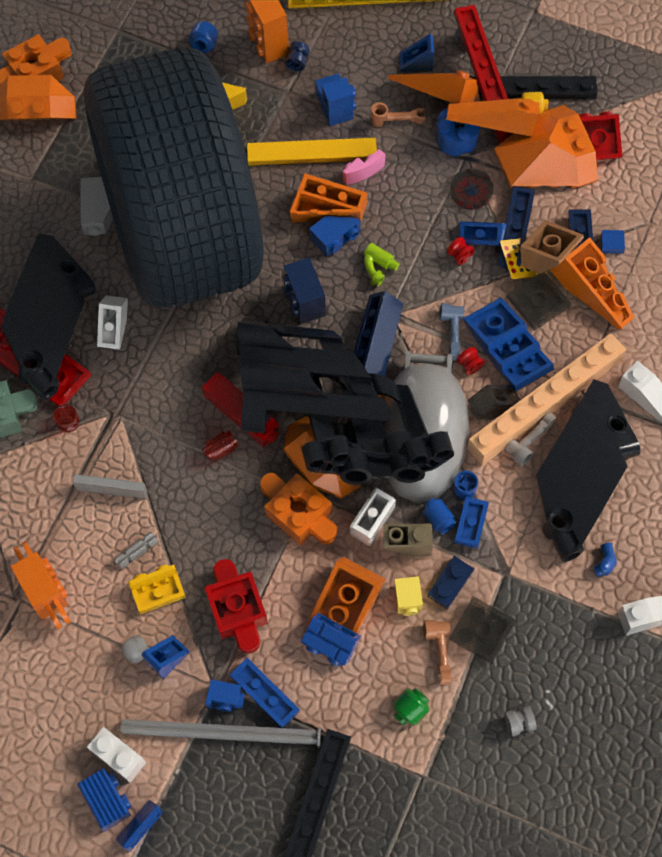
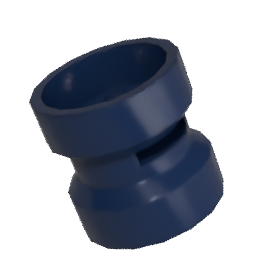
(297, 56)

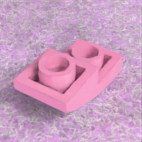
(360, 170)

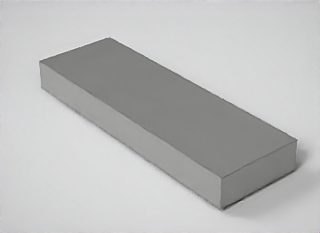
(110, 486)

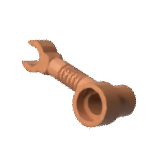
(379, 114)
(437, 631)

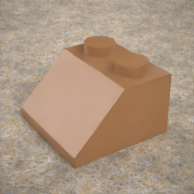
(548, 247)

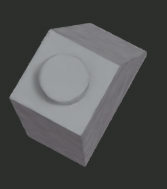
(95, 208)

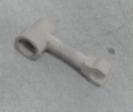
(519, 450)

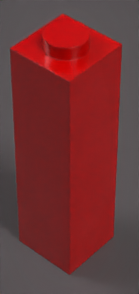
(230, 402)

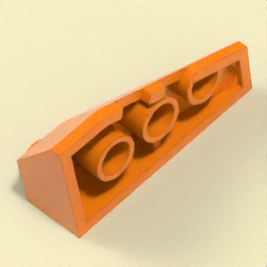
(447, 86)
(505, 115)
(589, 280)

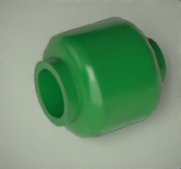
(410, 706)

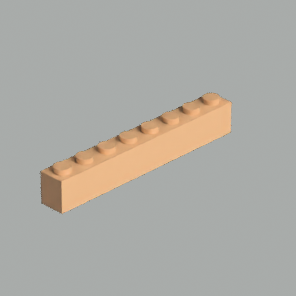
(546, 399)

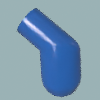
(608, 562)

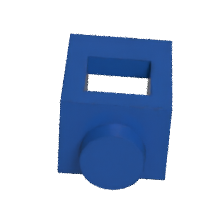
(224, 696)

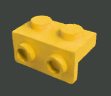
(156, 589)

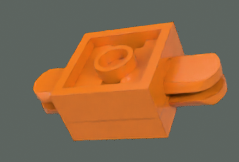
(45, 58)
(298, 509)
(40, 586)

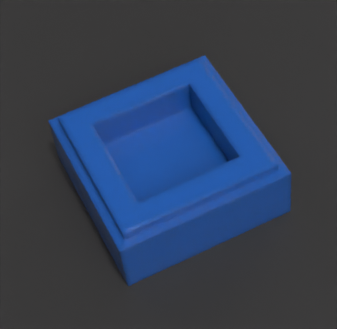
(612, 241)

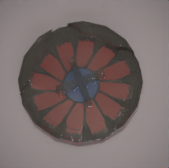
(471, 189)

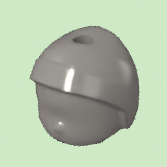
(133, 649)

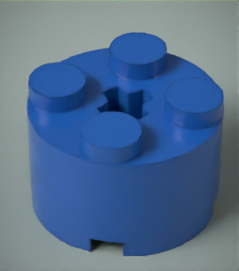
(456, 137)

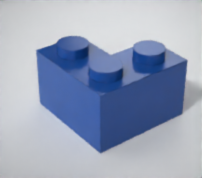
(336, 98)

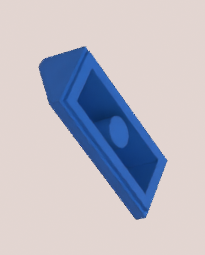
(482, 232)
(139, 825)

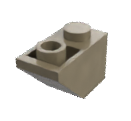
(408, 539)

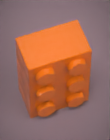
(267, 28)

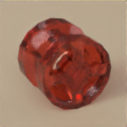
(69, 413)

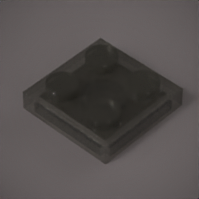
(538, 300)
(482, 630)

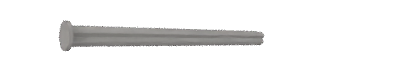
(221, 732)

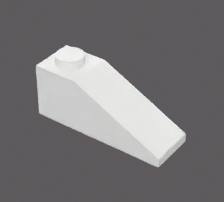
(643, 388)
(641, 615)

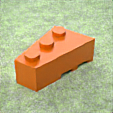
(326, 198)

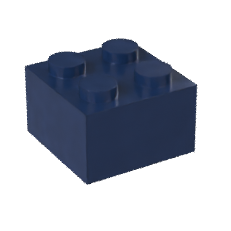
(304, 291)

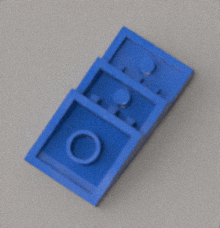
(508, 344)

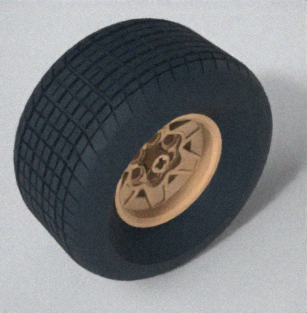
(175, 176)

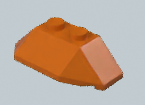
(35, 99)
(298, 435)

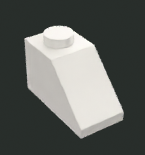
(111, 321)

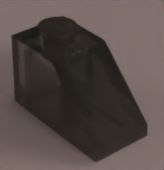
(492, 401)

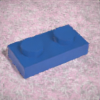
(471, 522)

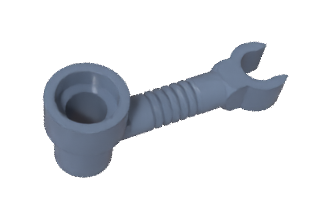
(453, 315)

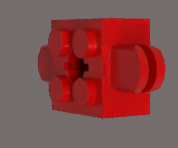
(236, 606)

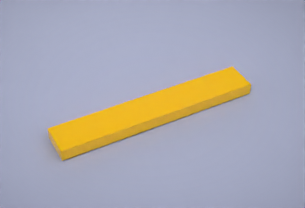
(310, 151)

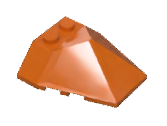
(554, 155)

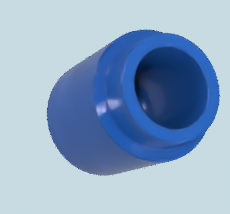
(438, 515)

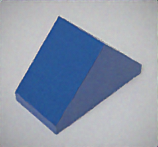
(418, 55)
(165, 656)

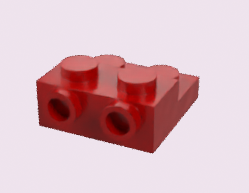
(604, 134)

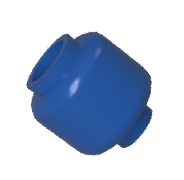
(203, 36)

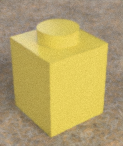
(408, 596)

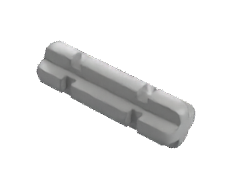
(136, 550)

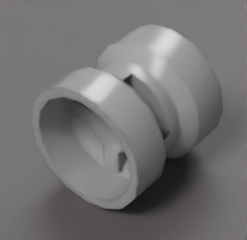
(520, 721)

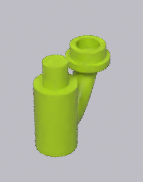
(381, 257)

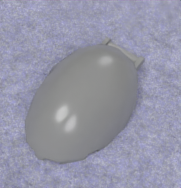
(442, 409)

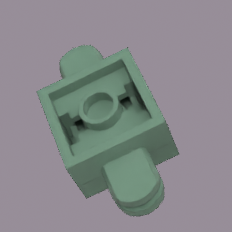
(12, 406)

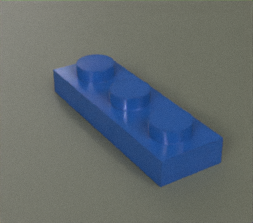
(265, 693)

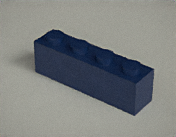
(378, 332)

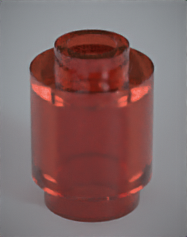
(220, 446)

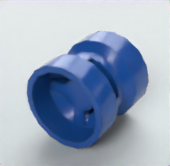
(466, 480)

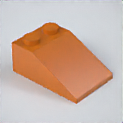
(348, 594)

